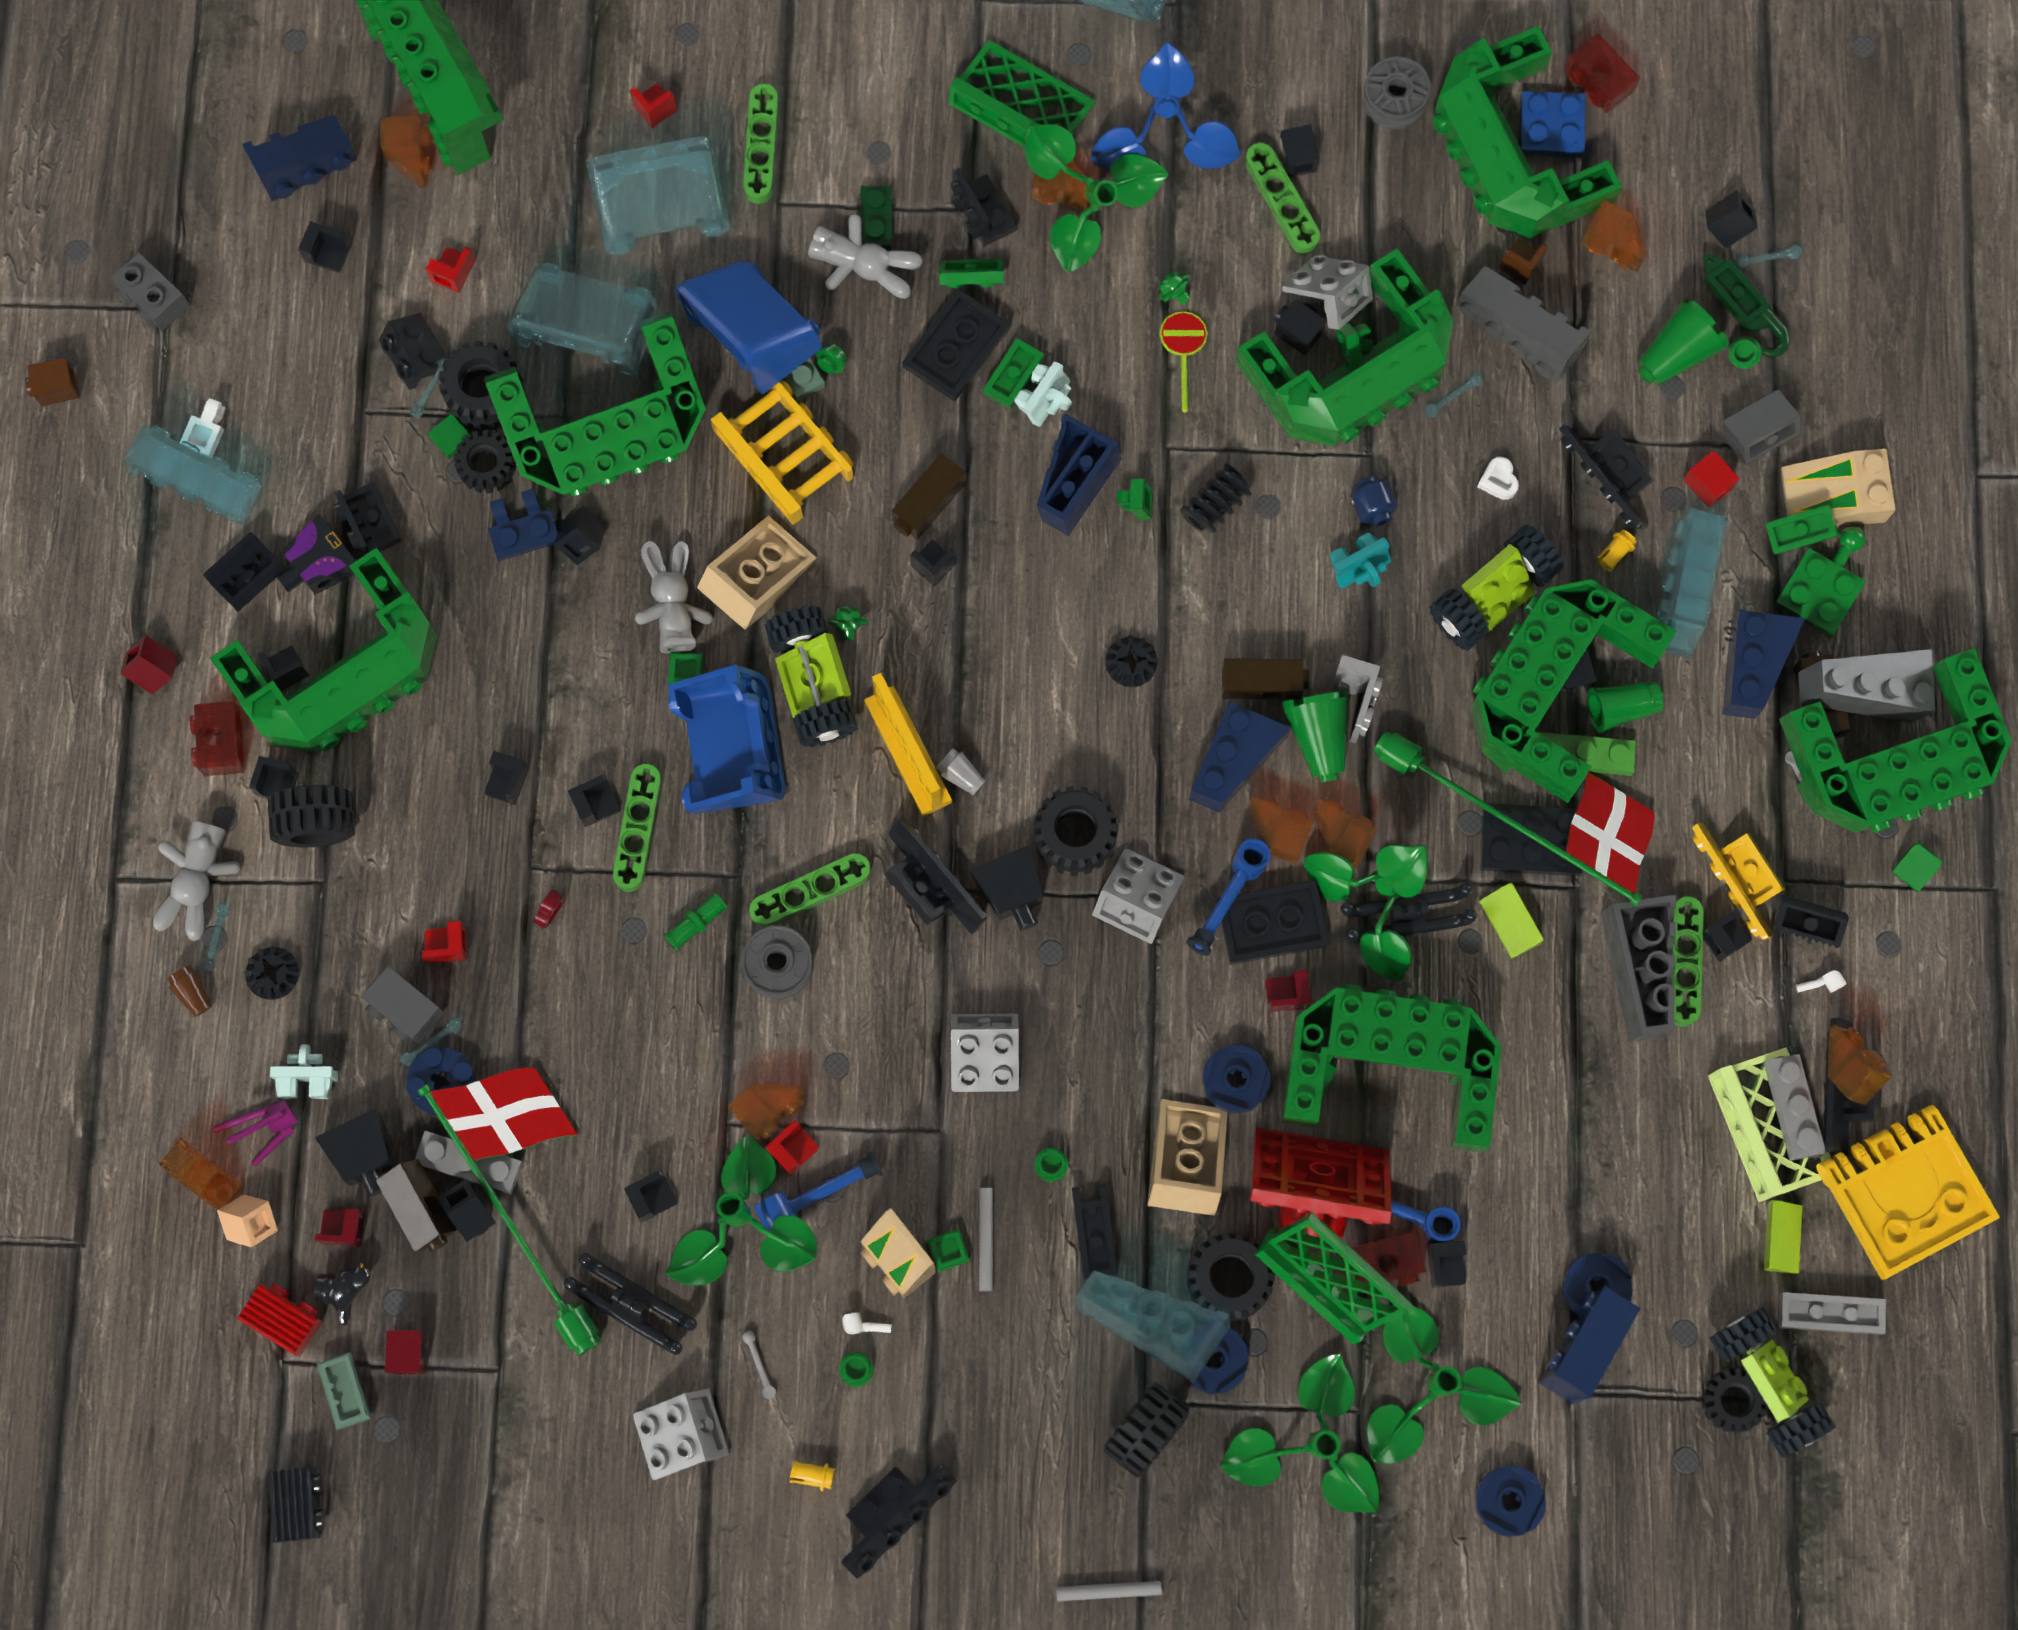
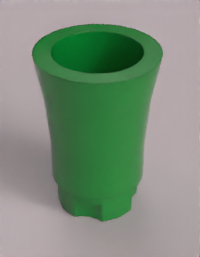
(1623, 704)

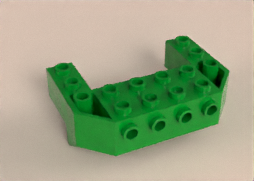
(438, 75)
(1489, 152)
(1367, 390)
(610, 440)
(1537, 667)
(352, 688)
(1910, 775)
(1401, 1034)

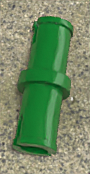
(695, 921)

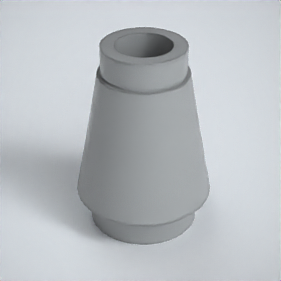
(960, 771)

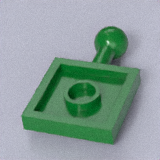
(1822, 587)

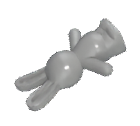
(867, 260)
(670, 593)
(192, 883)

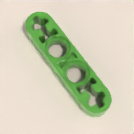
(758, 143)
(1286, 196)
(642, 828)
(807, 885)
(1690, 962)

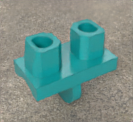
(1362, 565)

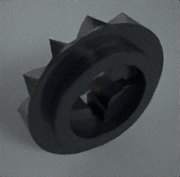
(1120, 670)
(286, 976)

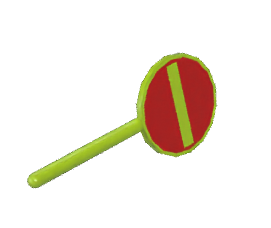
(1183, 336)

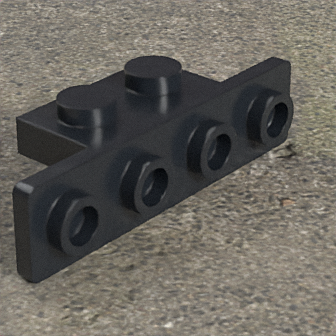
(1615, 468)
(928, 882)
(1844, 1111)
(890, 1512)

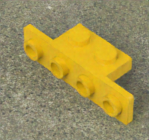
(1746, 874)

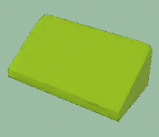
(1511, 920)
(1783, 1237)

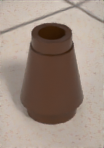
(189, 989)

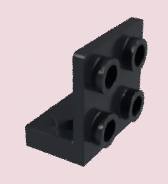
(983, 208)

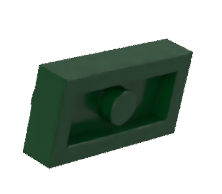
(876, 215)

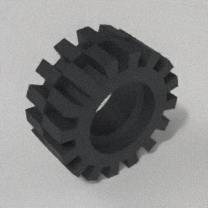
(481, 443)
(1714, 1405)

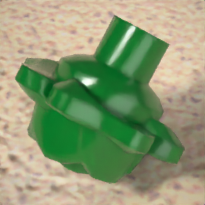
(1174, 287)
(847, 620)

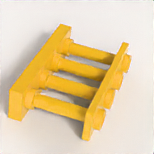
(770, 477)

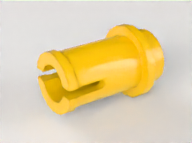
(1616, 550)
(812, 1475)

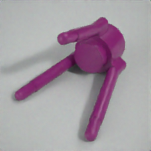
(276, 1116)

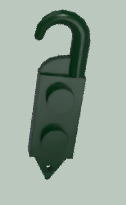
(1744, 301)

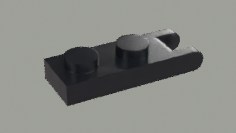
(1095, 1233)

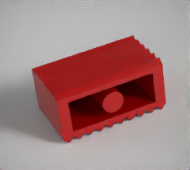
(280, 1319)

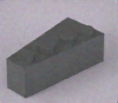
(1523, 323)
(1873, 685)
(1643, 963)

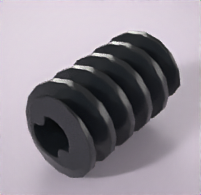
(1215, 499)

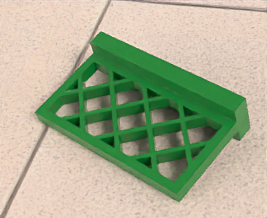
(1002, 118)
(1323, 1288)

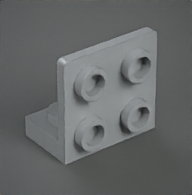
(1339, 282)
(1362, 678)
(1137, 895)
(984, 1052)
(680, 1433)

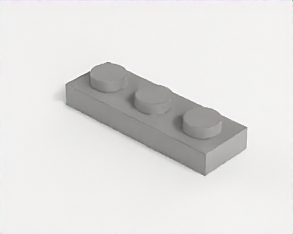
(1794, 1107)
(443, 1156)
(1832, 1313)

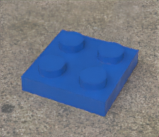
(1552, 124)

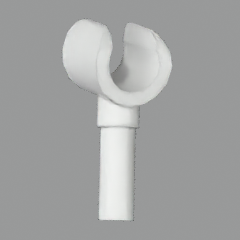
(1833, 981)
(853, 1324)

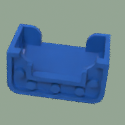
(750, 321)
(729, 739)

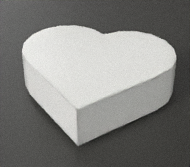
(1499, 479)

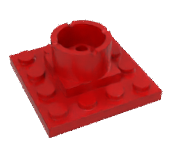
(1320, 1178)

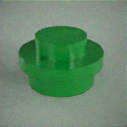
(1745, 352)
(831, 359)
(1051, 1164)
(856, 1369)

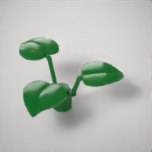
(1134, 184)
(1399, 872)
(787, 1246)
(1483, 1400)
(1351, 1482)

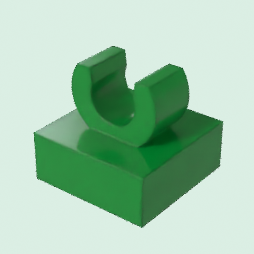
(1350, 343)
(1137, 500)

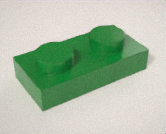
(978, 271)
(1013, 373)
(1802, 529)

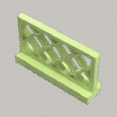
(1746, 1131)

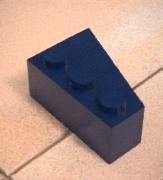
(300, 157)
(1076, 474)
(1755, 659)
(1236, 753)
(1589, 1345)

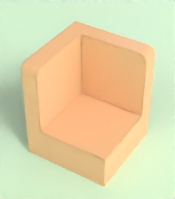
(247, 1220)

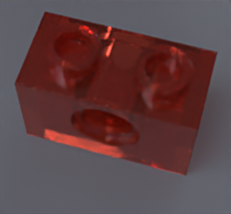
(1600, 57)
(228, 754)
(1403, 1250)

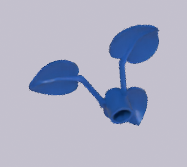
(1166, 79)

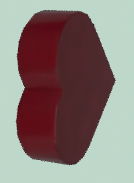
(549, 909)

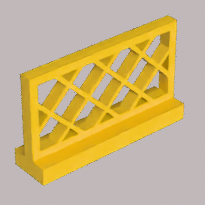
(906, 748)

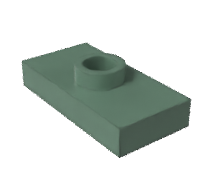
(344, 1391)

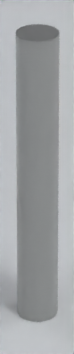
(985, 1239)
(1108, 1591)

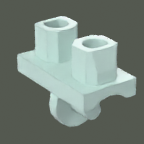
(1048, 395)
(319, 1077)

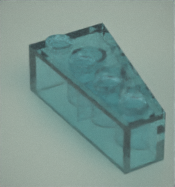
(193, 474)
(1691, 578)
(1163, 1327)

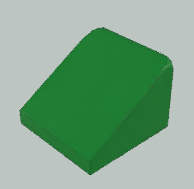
(1917, 867)

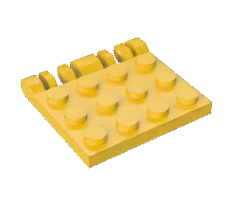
(1911, 1197)

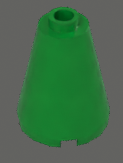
(1681, 344)
(1320, 731)

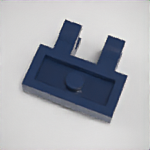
(522, 534)

